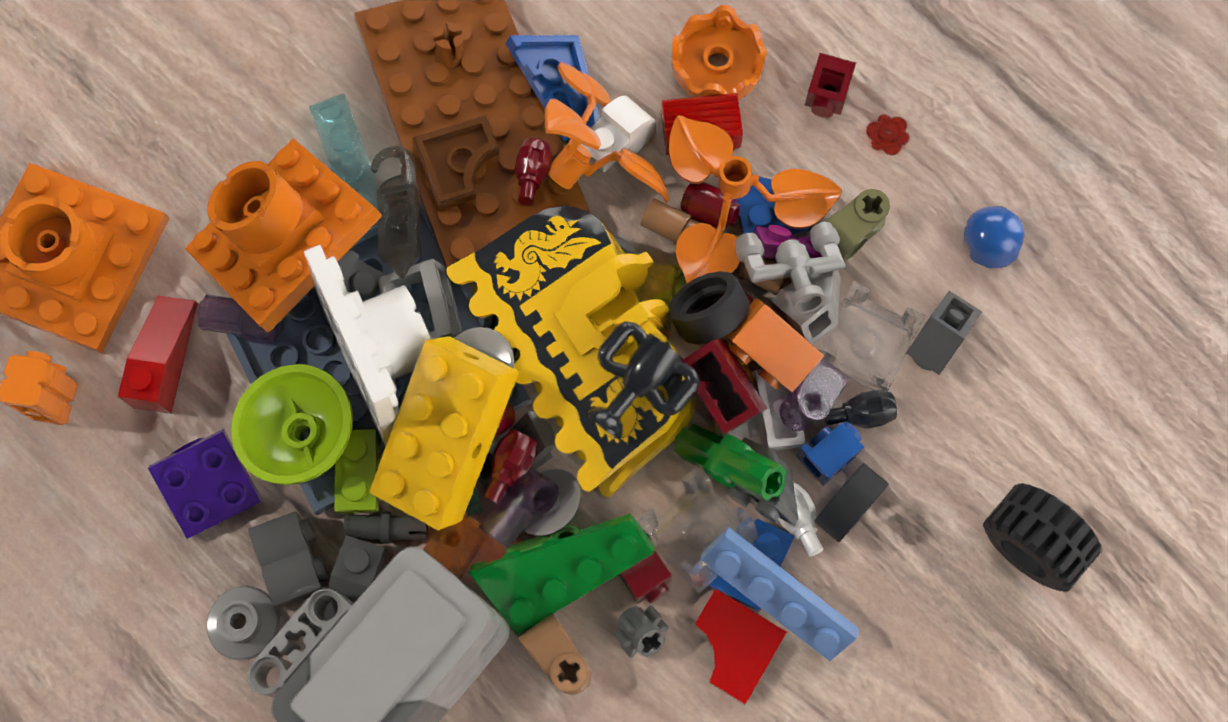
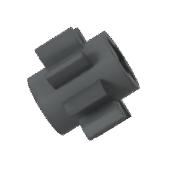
(641, 631)

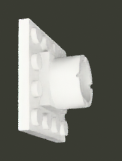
(375, 336)

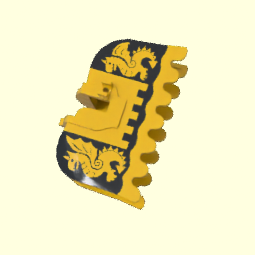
(557, 298)

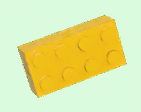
(443, 431)

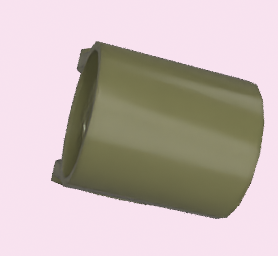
(857, 227)

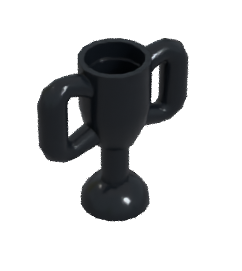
(642, 376)

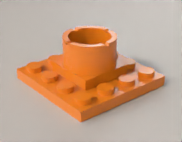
(265, 223)
(72, 255)

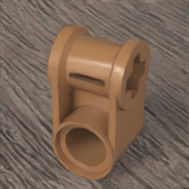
(552, 651)

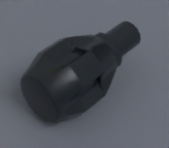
(865, 410)

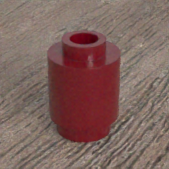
(705, 204)

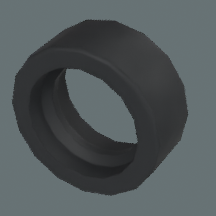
(708, 307)
(851, 502)

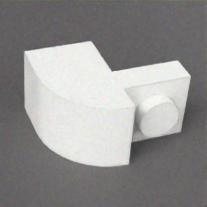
(620, 127)

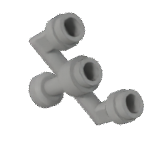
(795, 263)

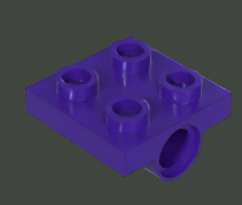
(204, 483)

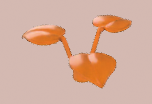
(702, 149)
(575, 158)

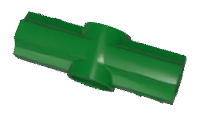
(730, 461)

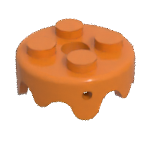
(718, 34)

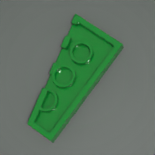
(558, 572)

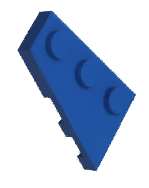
(539, 60)

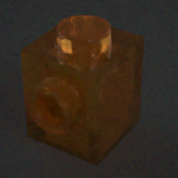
(456, 545)

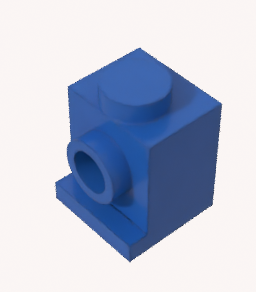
(831, 451)

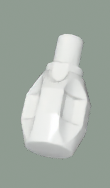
(805, 527)

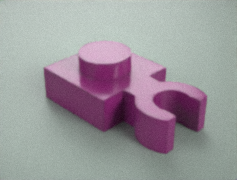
(775, 235)

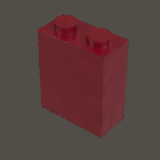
(725, 386)

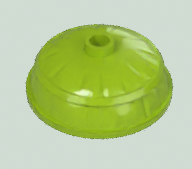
(276, 412)

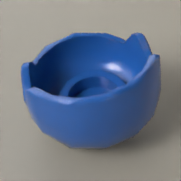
(994, 236)

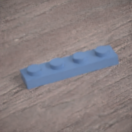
(779, 594)

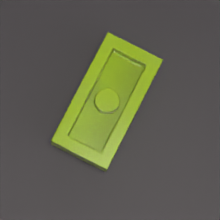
(356, 474)

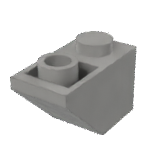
(816, 323)

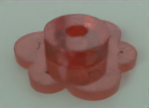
(888, 142)

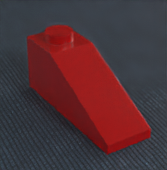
(158, 356)

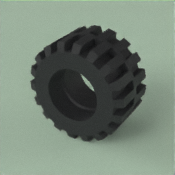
(1042, 537)

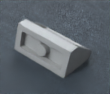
(438, 293)

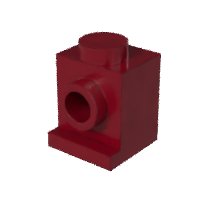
(829, 85)

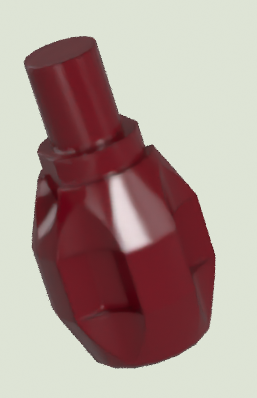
(532, 168)
(510, 462)

